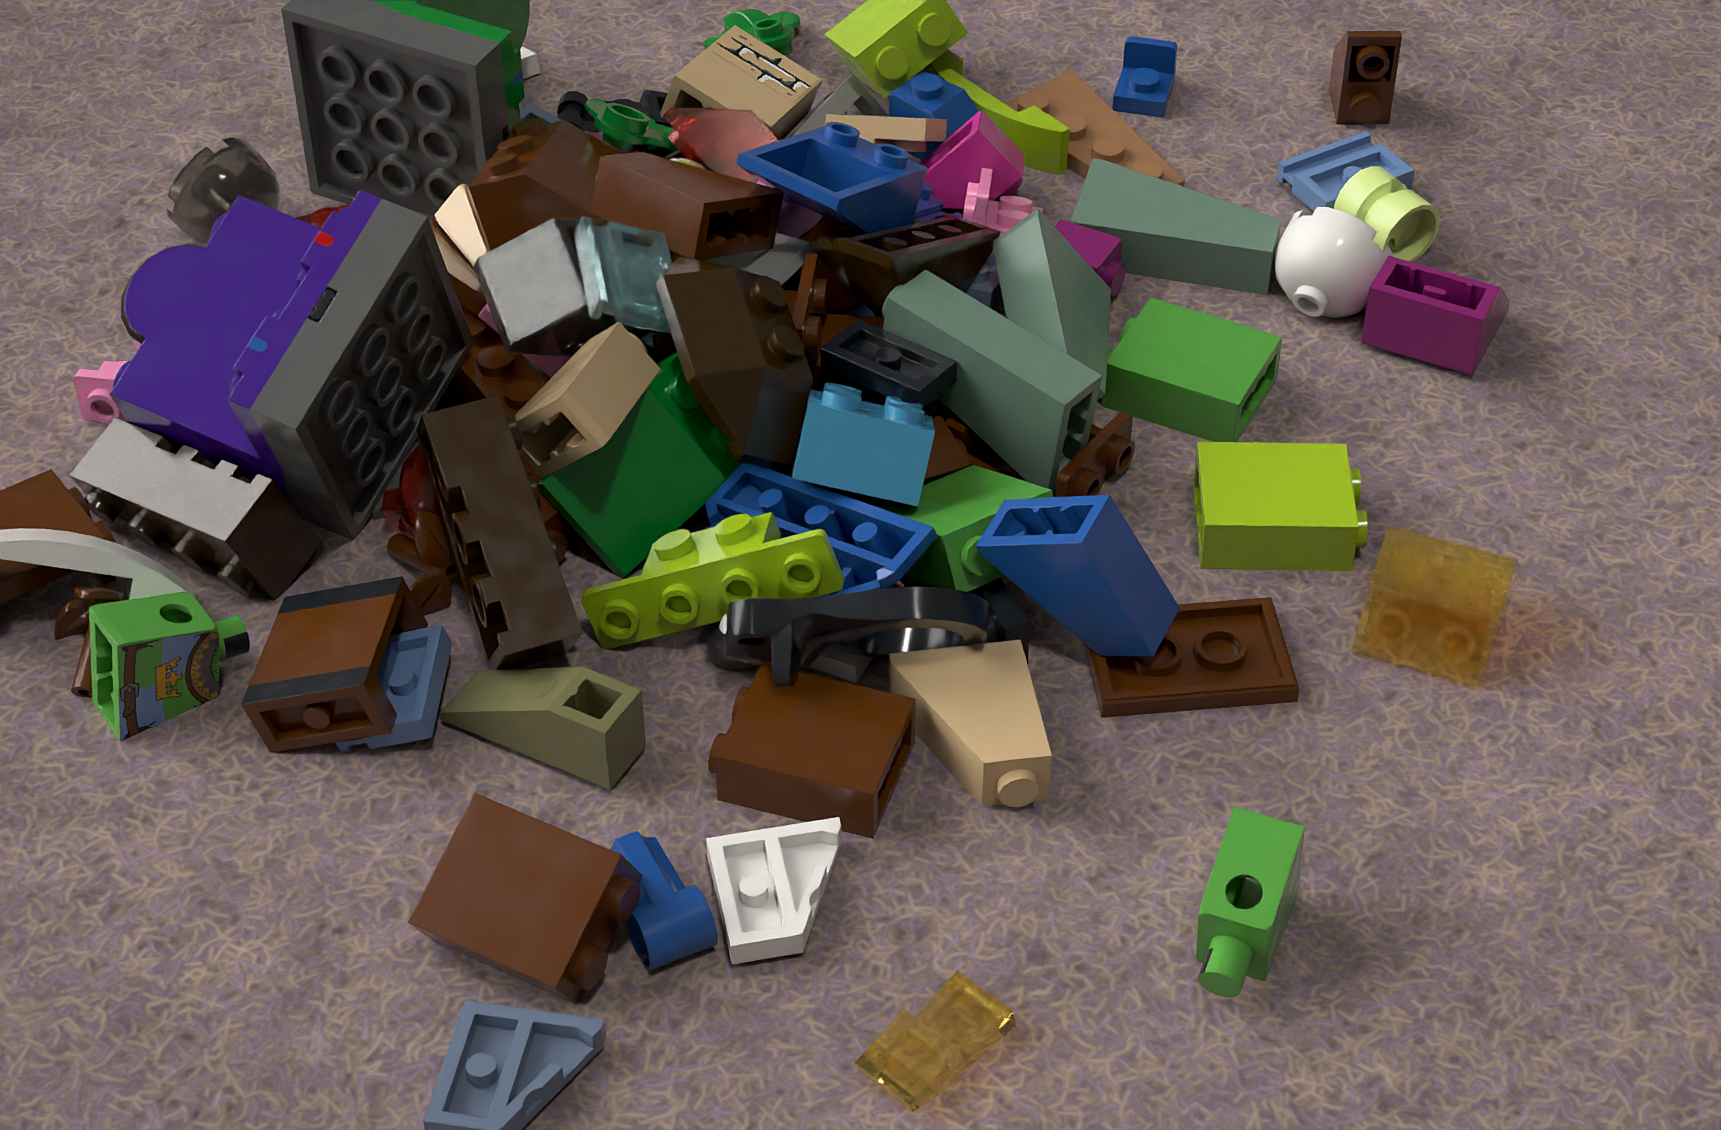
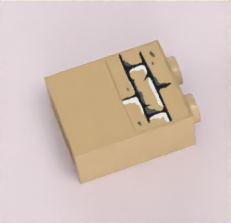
(745, 76)

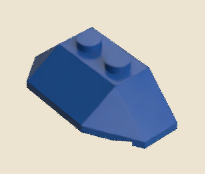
(867, 541)

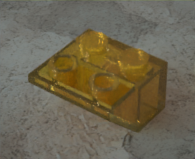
(1436, 605)

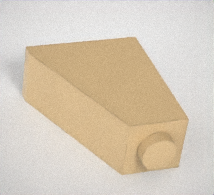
(584, 400)
(979, 718)

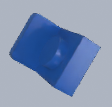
(1146, 77)

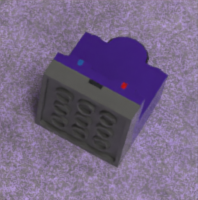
(297, 349)

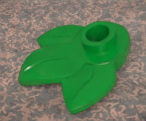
(772, 30)
(626, 126)

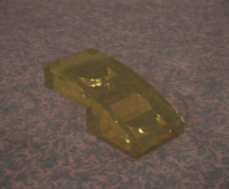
(931, 1050)

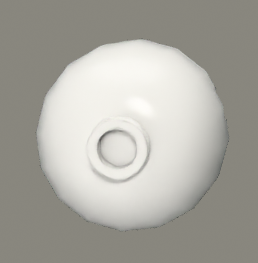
(1328, 262)

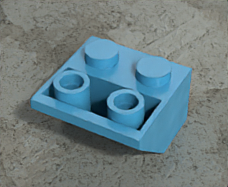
(864, 444)

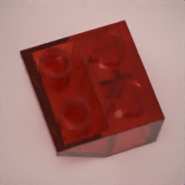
(718, 136)

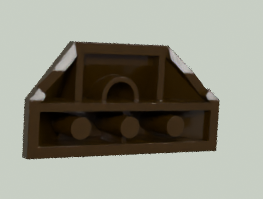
(880, 261)
(739, 356)

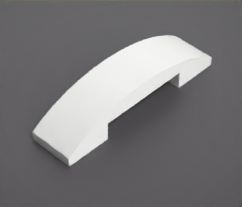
(92, 555)

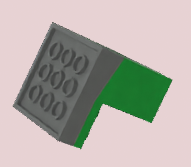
(404, 93)

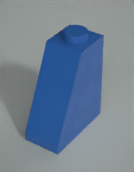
(1083, 570)

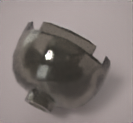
(214, 181)

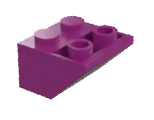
(1432, 315)

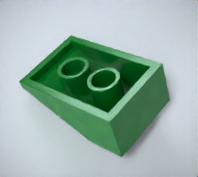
(646, 475)

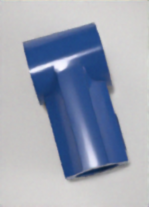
(669, 917)

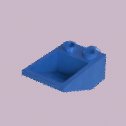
(841, 177)

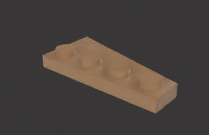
(1094, 128)

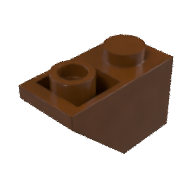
(1364, 76)

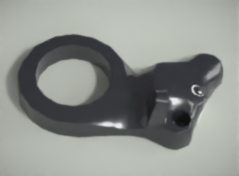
(863, 623)

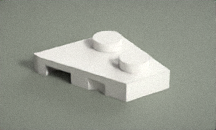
(772, 885)

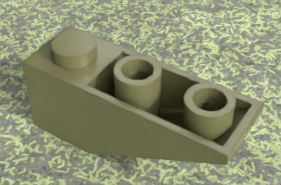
(557, 717)

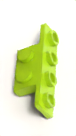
(699, 573)

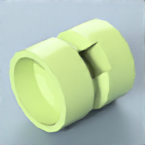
(1393, 211)

